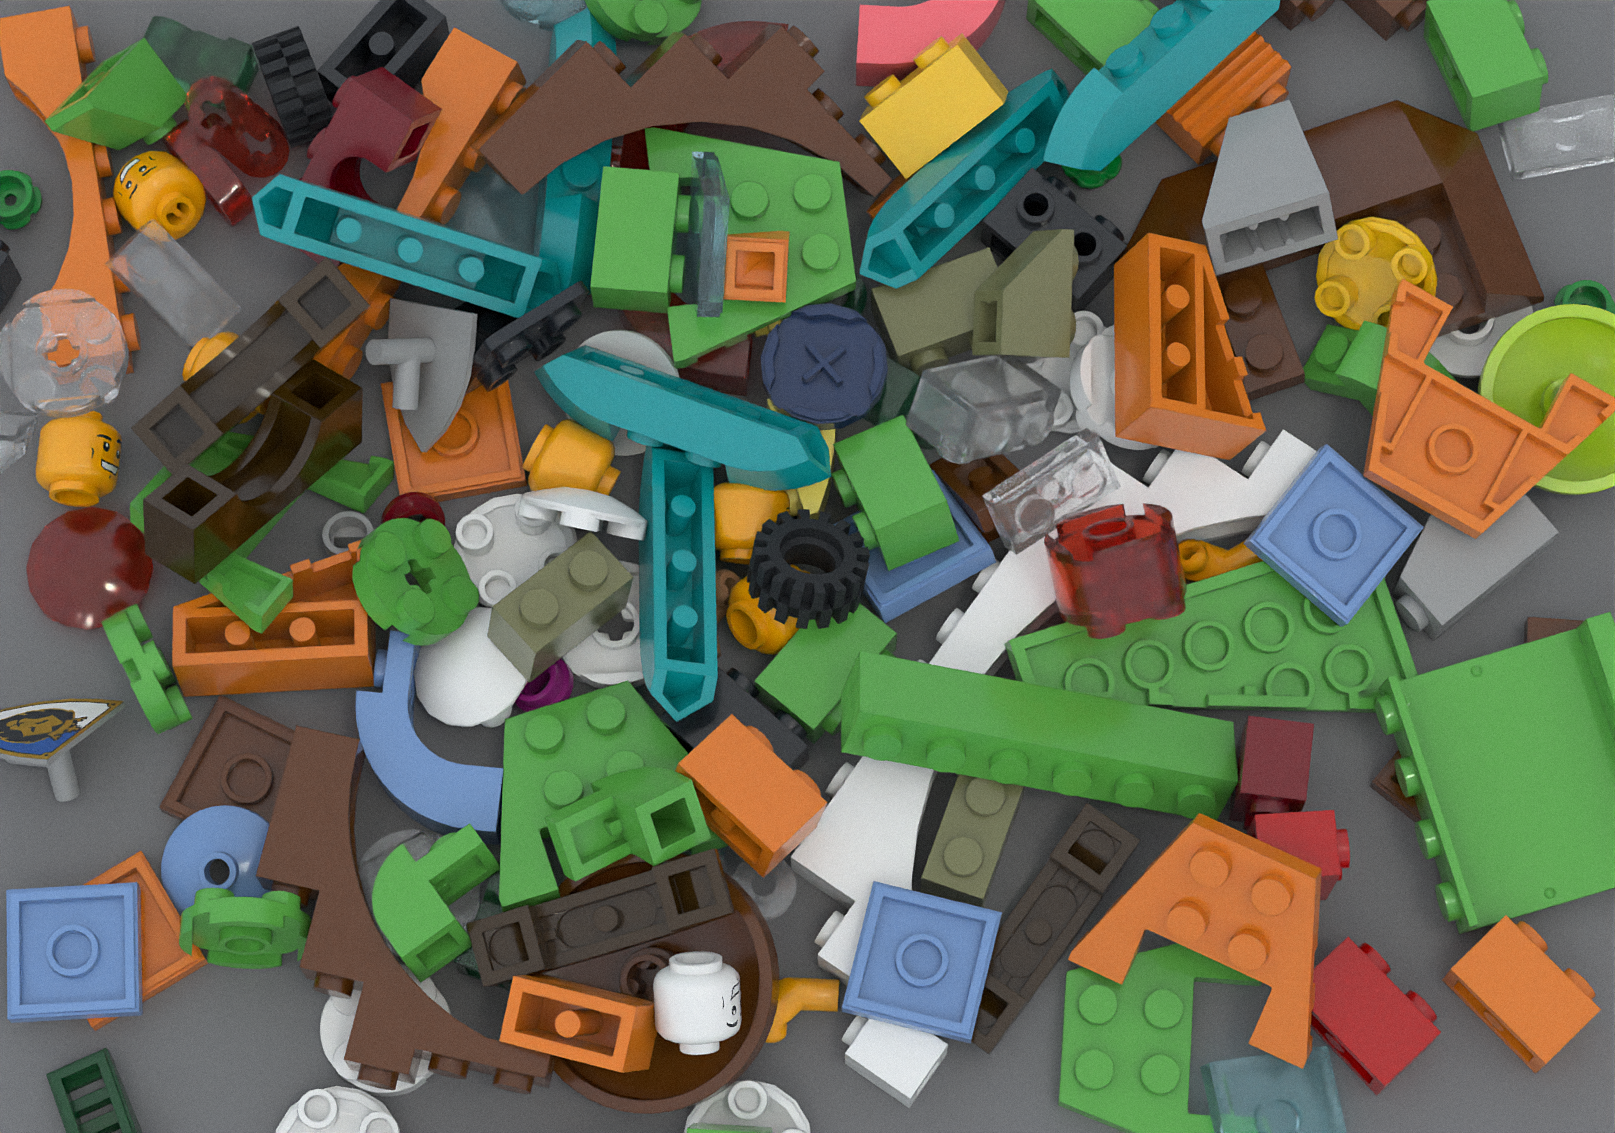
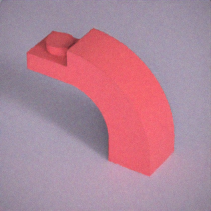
(895, 35)

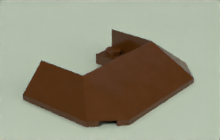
(1385, 166)

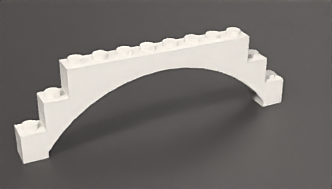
(880, 805)

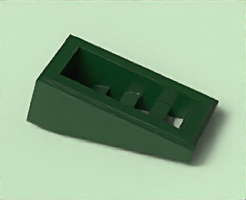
(84, 1072)

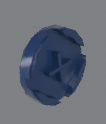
(824, 366)

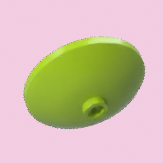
(1530, 368)

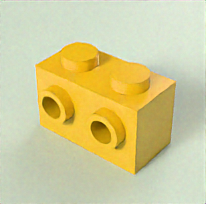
(932, 104)

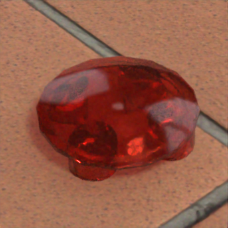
(88, 567)

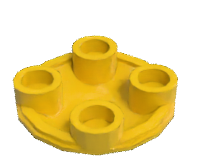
(1365, 267)

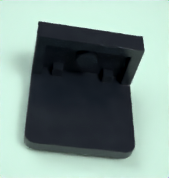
(508, 339)

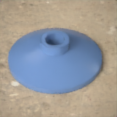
(208, 835)

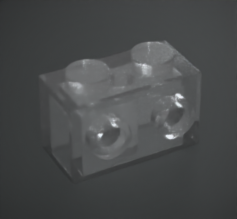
(983, 408)

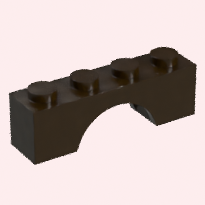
(251, 367)
(305, 432)

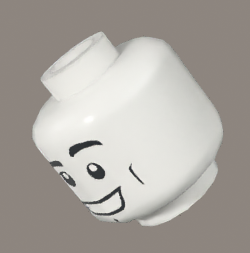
(697, 1001)

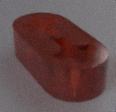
(228, 137)
(220, 183)

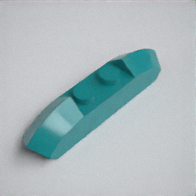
(1149, 77)
(962, 184)
(572, 190)
(404, 246)
(712, 427)
(677, 581)

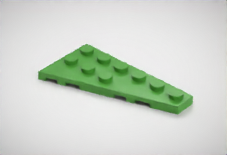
(1235, 647)

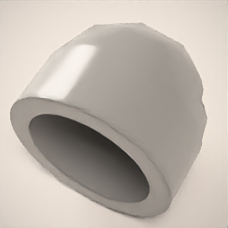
(344, 529)

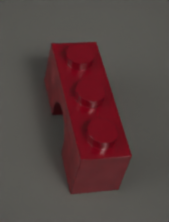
(375, 121)

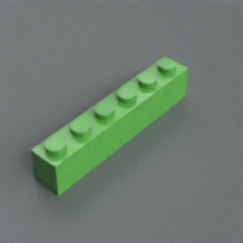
(1037, 736)

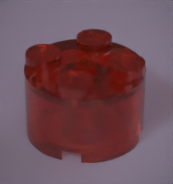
(1116, 568)

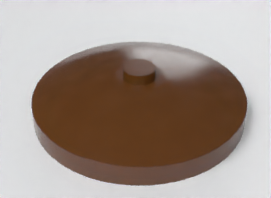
(674, 1077)

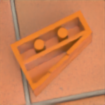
(1174, 356)
(311, 645)

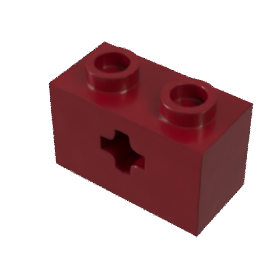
(1271, 768)

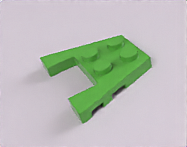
(766, 194)
(243, 585)
(553, 760)
(1132, 1041)

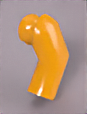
(1207, 560)
(804, 995)

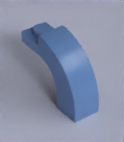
(420, 783)

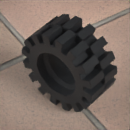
(293, 85)
(805, 594)

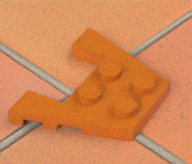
(1453, 446)
(1234, 905)

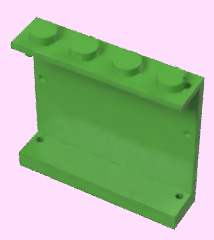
(1512, 772)

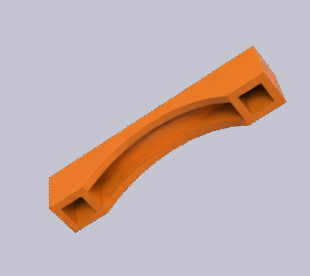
(44, 64)
(472, 89)

